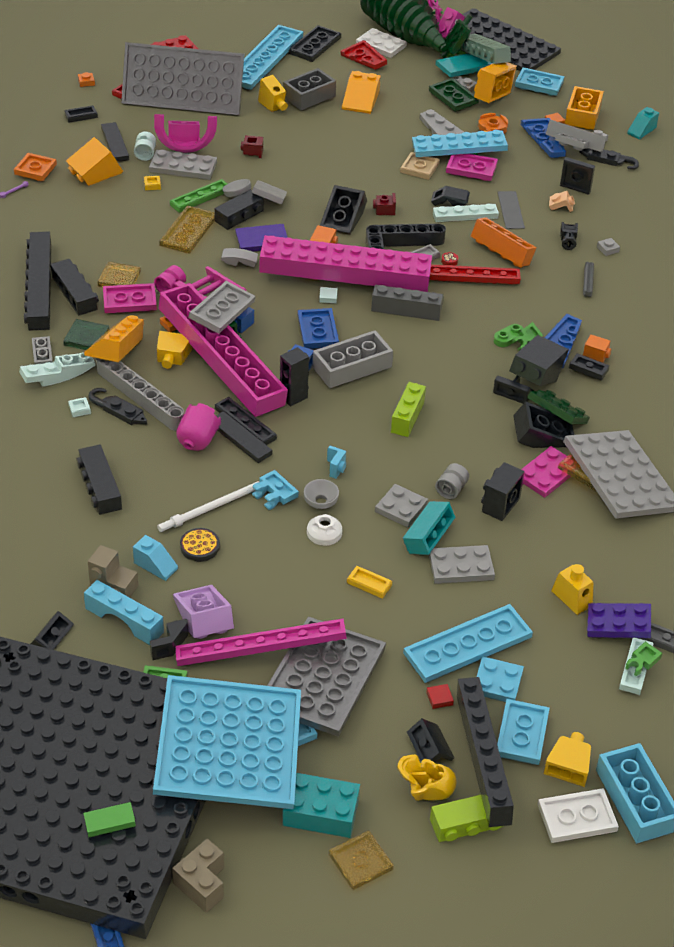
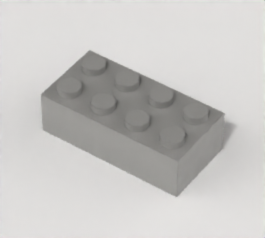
(352, 359)

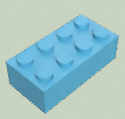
(637, 792)

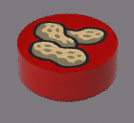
(449, 259)

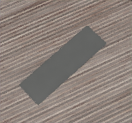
(511, 209)

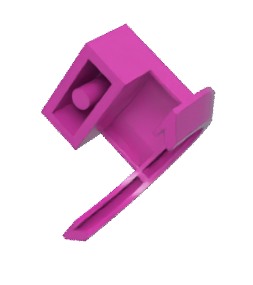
(184, 135)

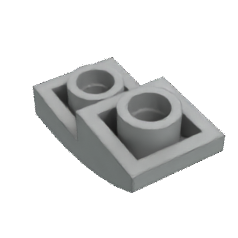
(233, 255)
(42, 350)

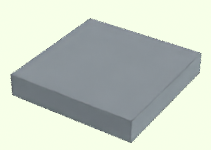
(269, 192)

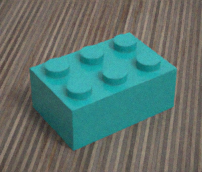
(323, 805)

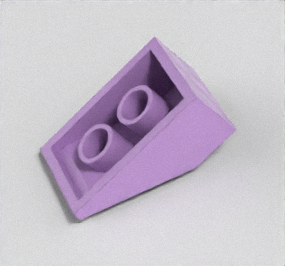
(205, 611)

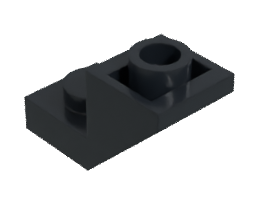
(453, 195)
(165, 647)

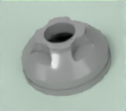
(237, 188)
(321, 489)

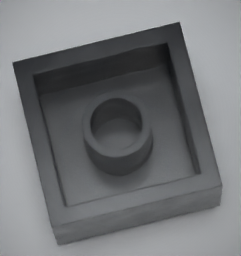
(502, 491)

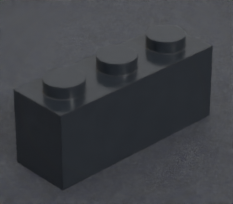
(239, 209)
(294, 375)

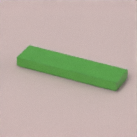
(198, 196)

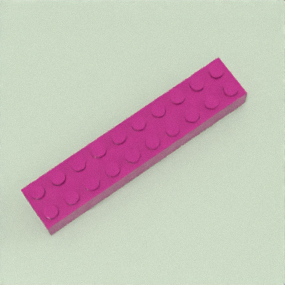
(345, 263)
(225, 353)

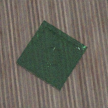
(84, 334)

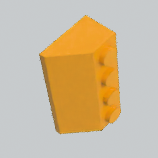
(118, 340)

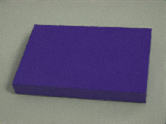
(252, 237)

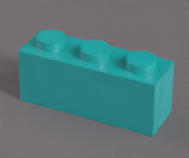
(429, 527)

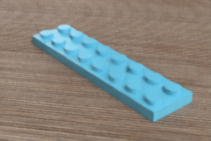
(268, 54)

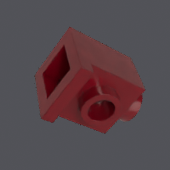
(252, 145)
(385, 204)

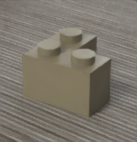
(105, 567)
(197, 875)

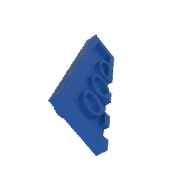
(537, 130)
(565, 333)

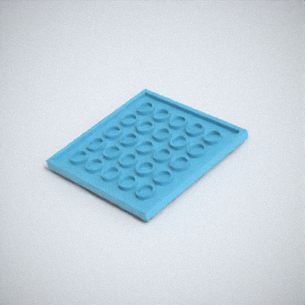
(228, 742)

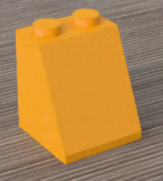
(93, 163)

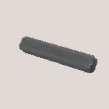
(588, 279)

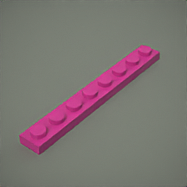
(260, 642)

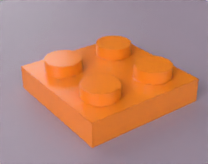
(35, 166)

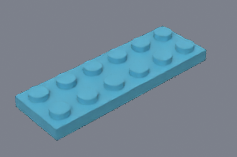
(459, 143)
(467, 643)

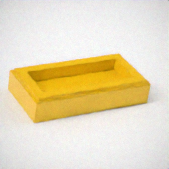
(369, 582)

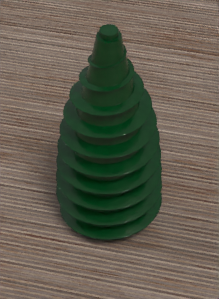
(407, 20)

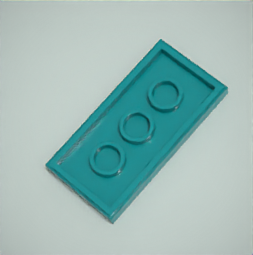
(461, 64)

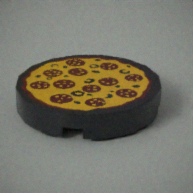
(200, 544)

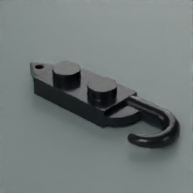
(609, 157)
(118, 407)

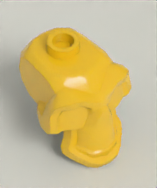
(427, 779)

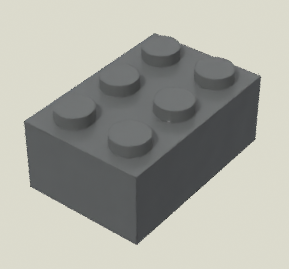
(309, 89)

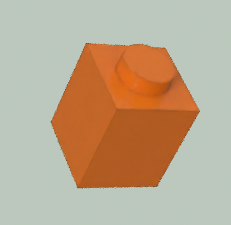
(597, 348)

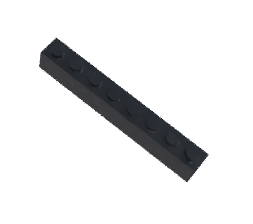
(38, 281)
(485, 753)

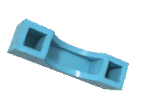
(141, 620)

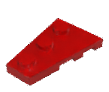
(364, 54)

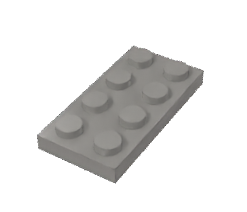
(183, 164)
(222, 307)

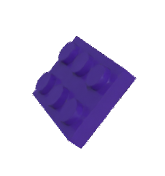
(619, 620)

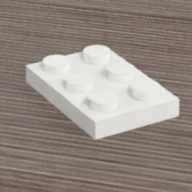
(383, 42)
(577, 815)

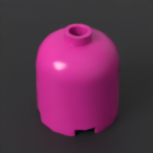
(197, 427)

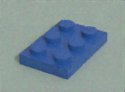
(317, 328)

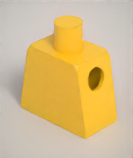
(272, 94)
(172, 349)
(574, 588)
(569, 759)

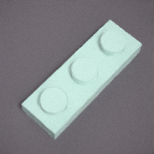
(629, 681)

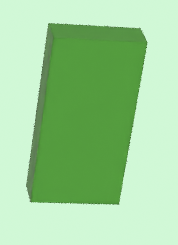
(109, 819)

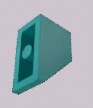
(644, 123)

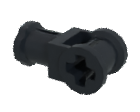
(568, 234)

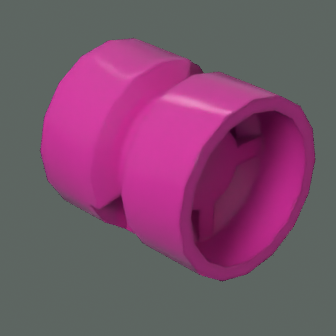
(167, 278)

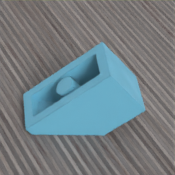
(154, 558)

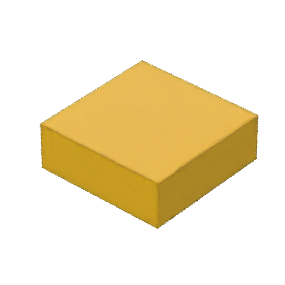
(152, 183)

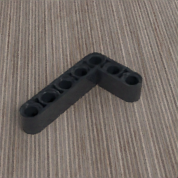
(404, 235)

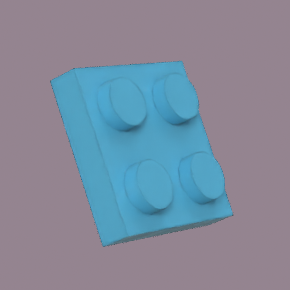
(499, 679)

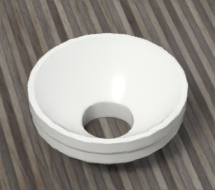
(324, 534)

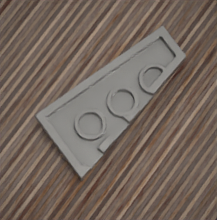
(438, 124)

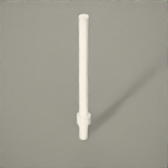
(177, 520)

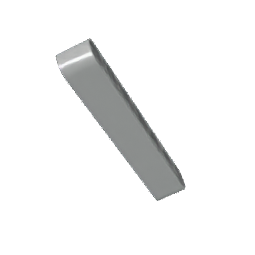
(141, 392)

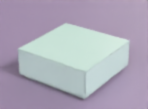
(328, 295)
(79, 407)

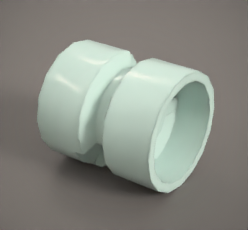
(145, 146)

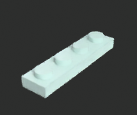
(463, 213)

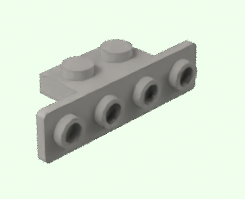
(574, 136)

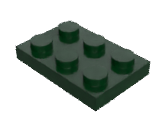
(453, 94)
(559, 407)

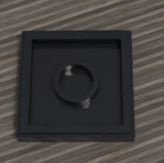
(577, 175)

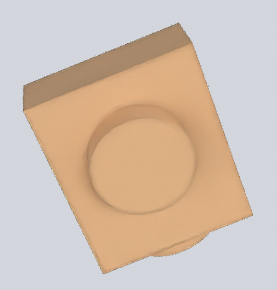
(561, 199)

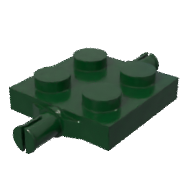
(457, 36)

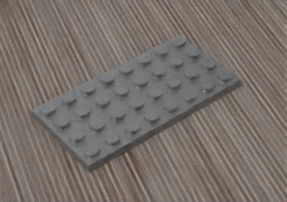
(182, 78)

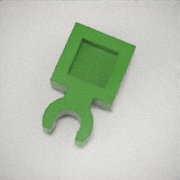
(527, 335)
(643, 656)

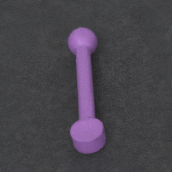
(3, 194)

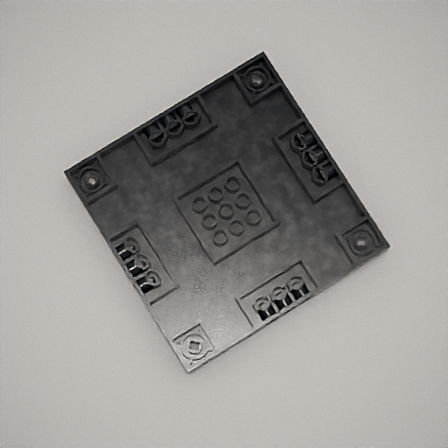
(72, 744)

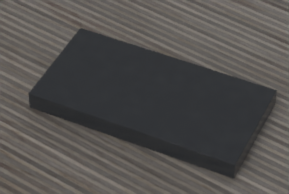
(314, 43)

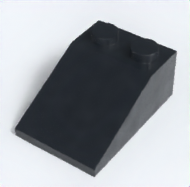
(344, 209)
(540, 427)

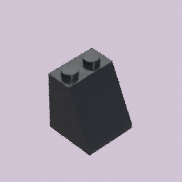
(539, 361)

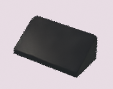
(53, 631)

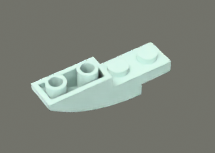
(61, 370)

